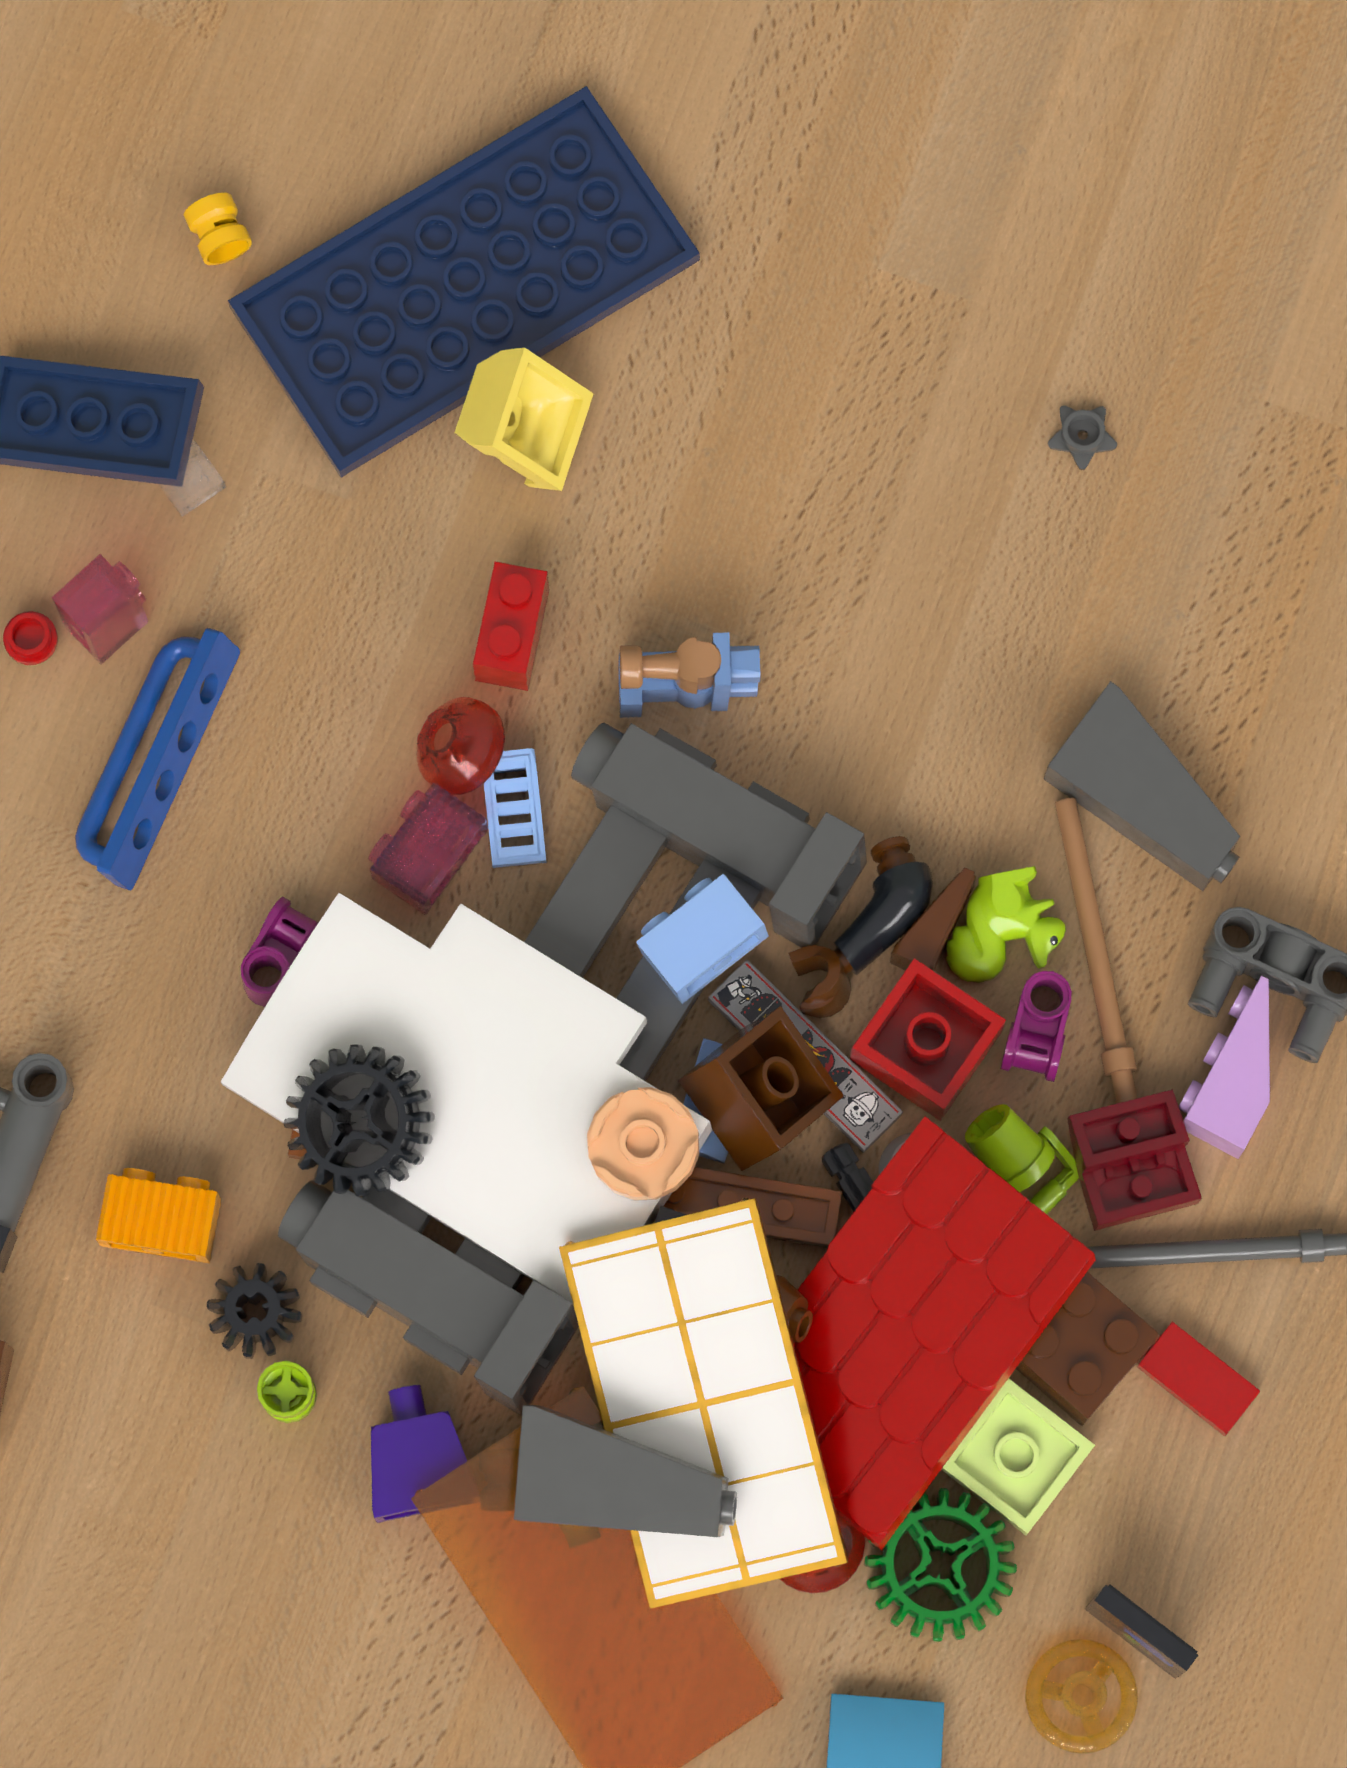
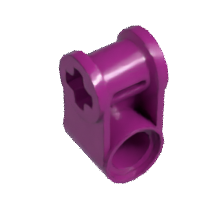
(276, 946)
(1035, 1035)

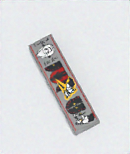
(864, 1110)

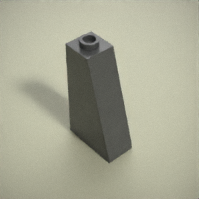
(1143, 791)
(606, 1481)

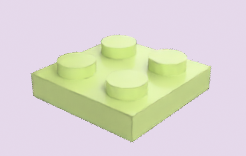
(1017, 1457)

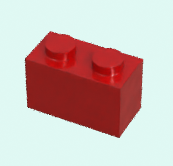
(511, 626)

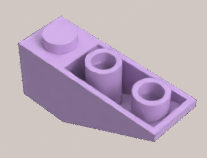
(1238, 1084)

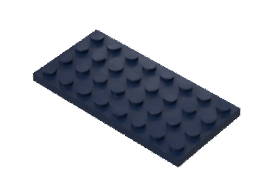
(477, 261)

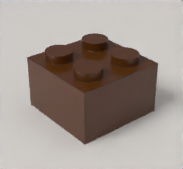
(761, 1088)
(1087, 1349)

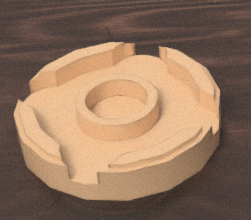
(643, 1143)

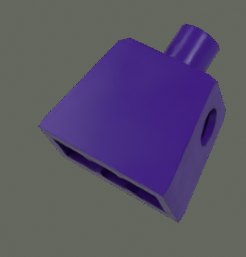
(410, 1453)

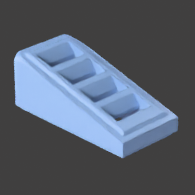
(516, 855)

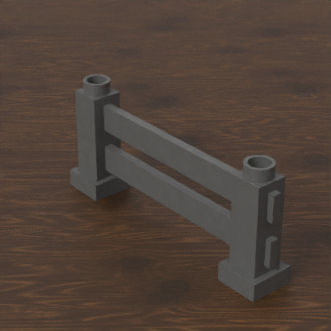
(653, 798)

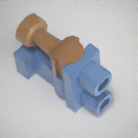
(691, 675)

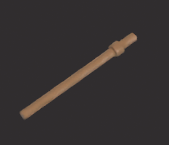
(1118, 1058)

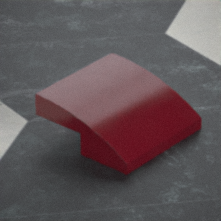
(1133, 1159)

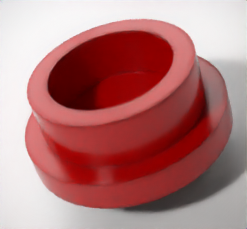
(30, 638)

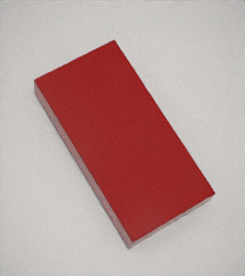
(1198, 1379)

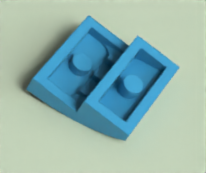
(884, 1733)

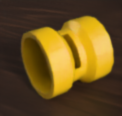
(217, 228)

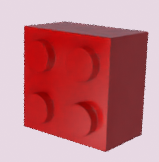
(927, 1039)

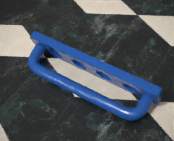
(146, 806)

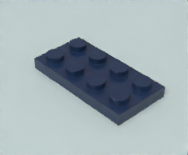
(97, 420)

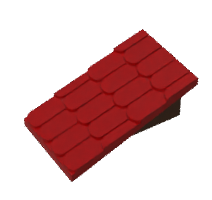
(923, 1321)

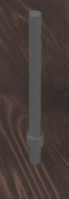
(1308, 1245)

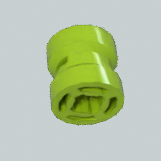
(281, 1385)

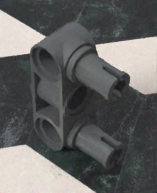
(1291, 963)

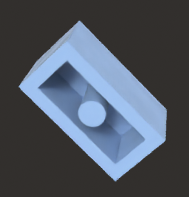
(701, 937)

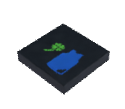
(1142, 1631)

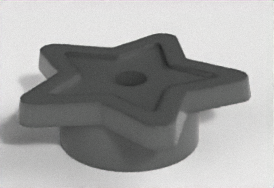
(1082, 420)

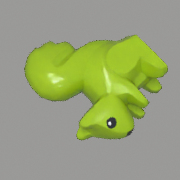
(1001, 913)

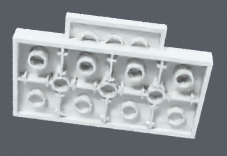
(511, 1065)

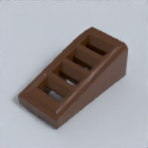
(933, 929)

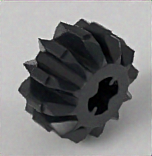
(254, 1330)

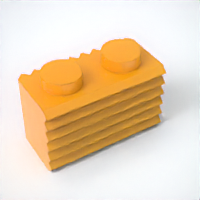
(159, 1216)

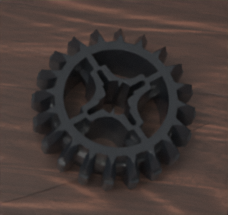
(373, 1101)

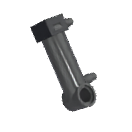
(24, 1138)

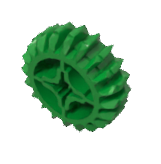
(967, 1607)

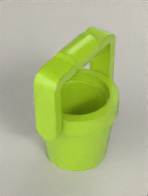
(1020, 1154)

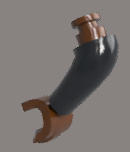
(898, 901)

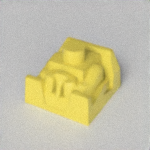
(525, 416)

